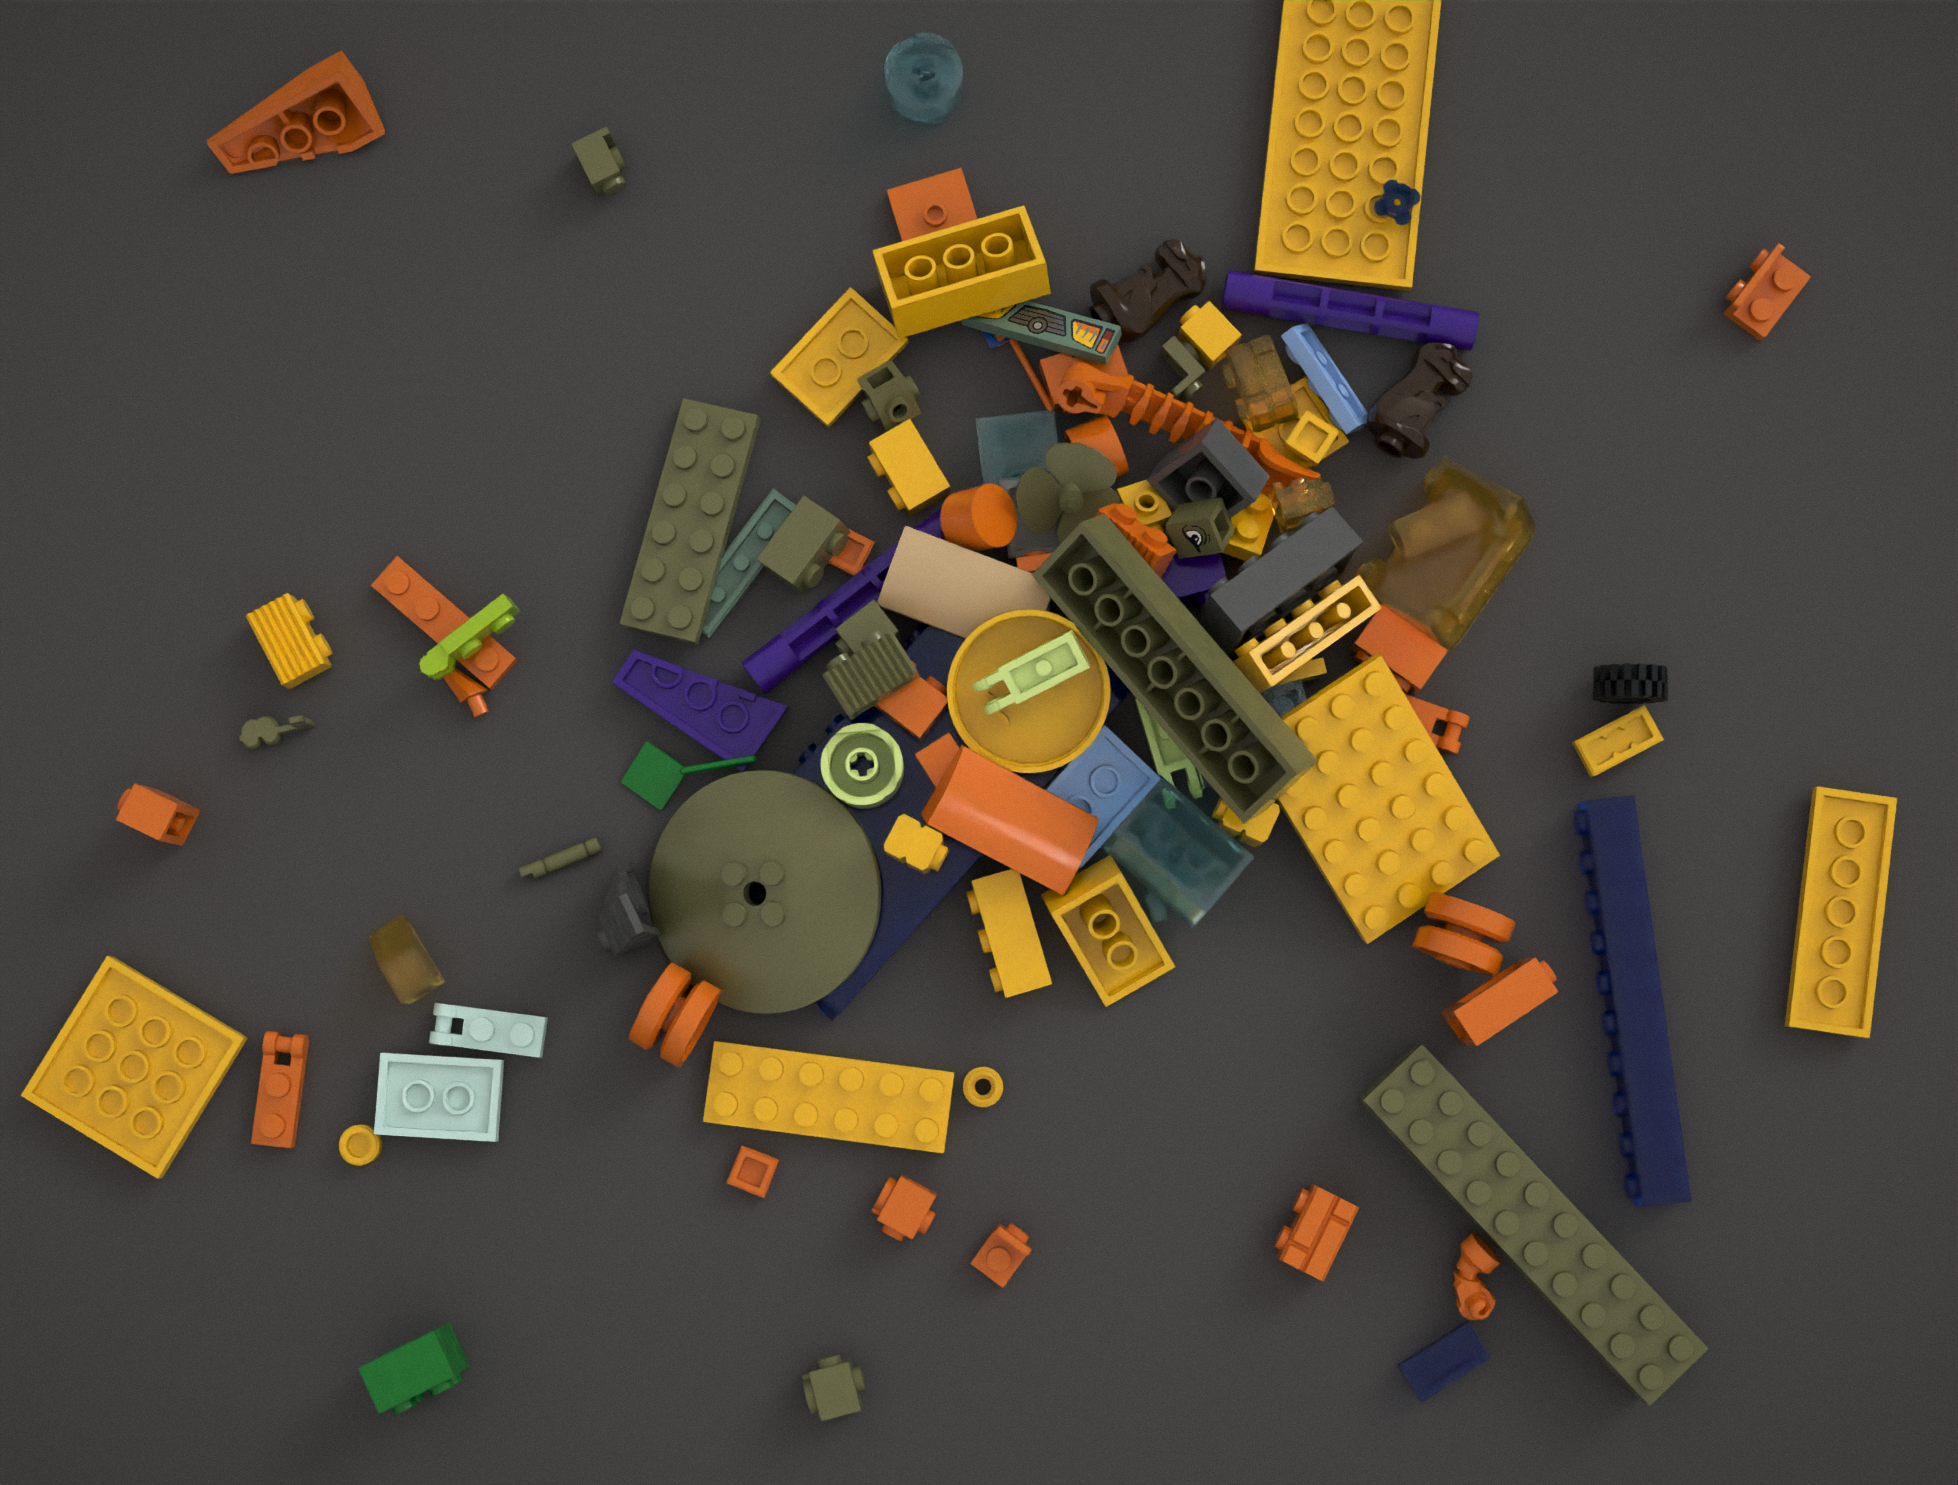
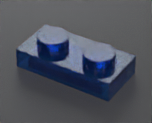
(1443, 1361)

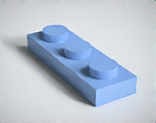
(1325, 378)

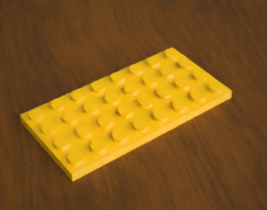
(1341, 124)

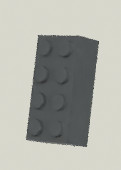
(1279, 580)

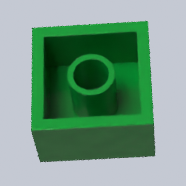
(423, 1364)

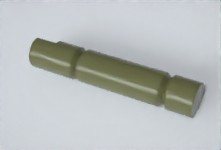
(562, 858)

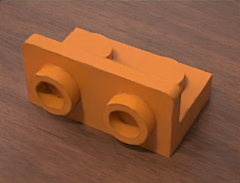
(1766, 294)

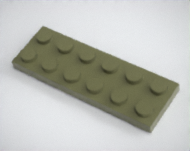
(690, 521)

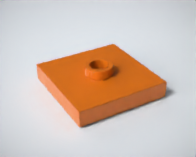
(931, 204)

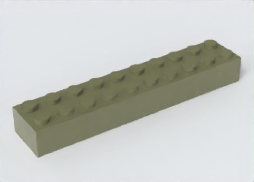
(1533, 1224)

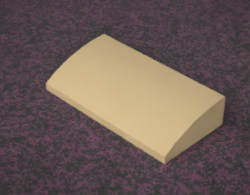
(954, 585)

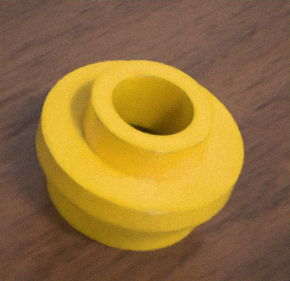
(971, 1093)

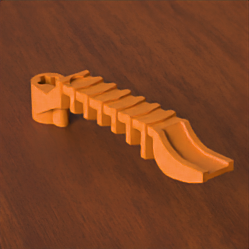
(1112, 394)

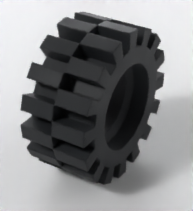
(1630, 683)

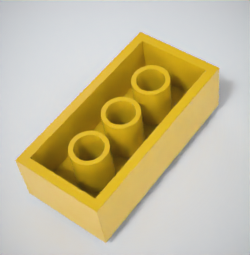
(962, 271)

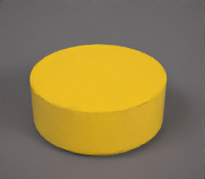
(360, 1145)

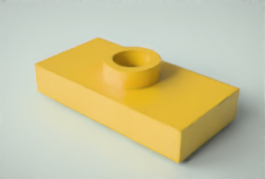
(1617, 741)

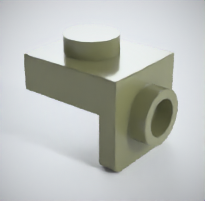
(1184, 362)

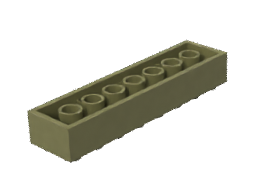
(1174, 667)

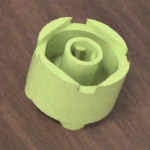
(844, 751)

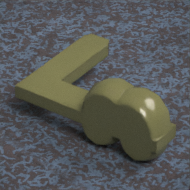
(269, 731)

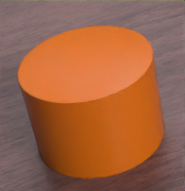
(1100, 435)
(979, 518)

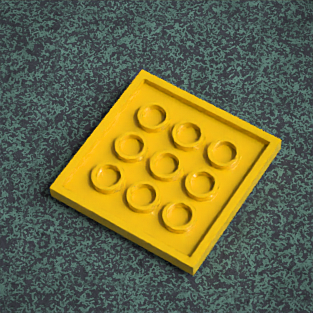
(134, 1067)

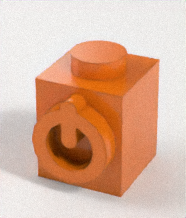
(904, 1208)

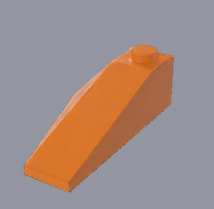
(309, 116)

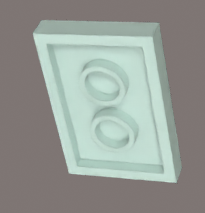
(439, 1097)

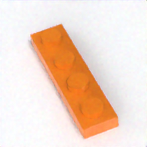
(439, 618)

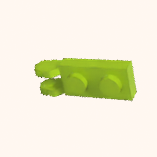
(467, 638)

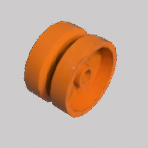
(1462, 938)
(670, 1012)

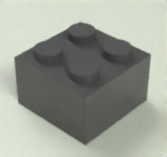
(1207, 468)

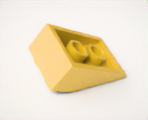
(1108, 931)

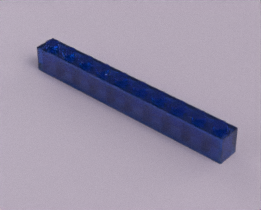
(1633, 1002)

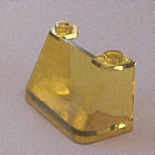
(1453, 583)

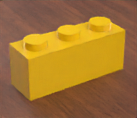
(1009, 933)

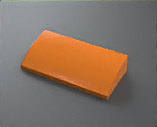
(1010, 820)

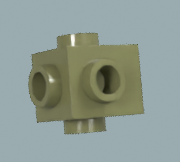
(889, 395)

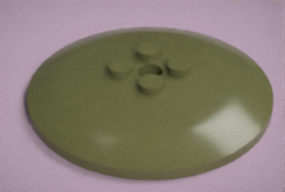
(816, 881)

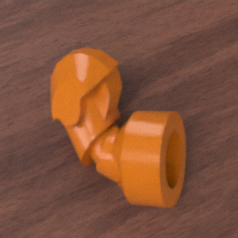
(1472, 1294)

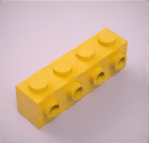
(1307, 634)

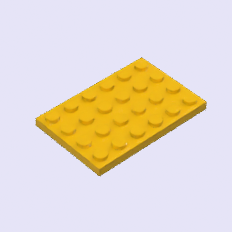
(1379, 802)

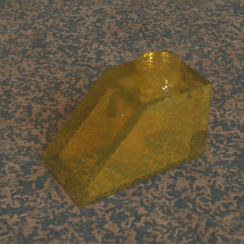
(404, 960)

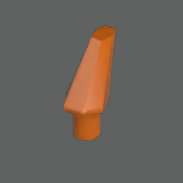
(468, 691)

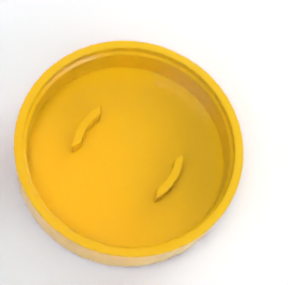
(1042, 729)

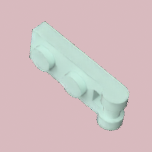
(490, 1030)

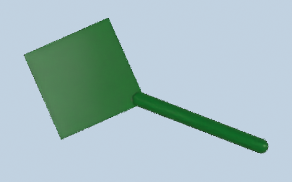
(658, 775)

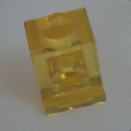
(1299, 500)

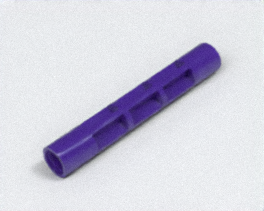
(1349, 310)
(817, 627)

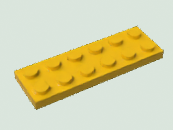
(1841, 912)
(828, 1097)

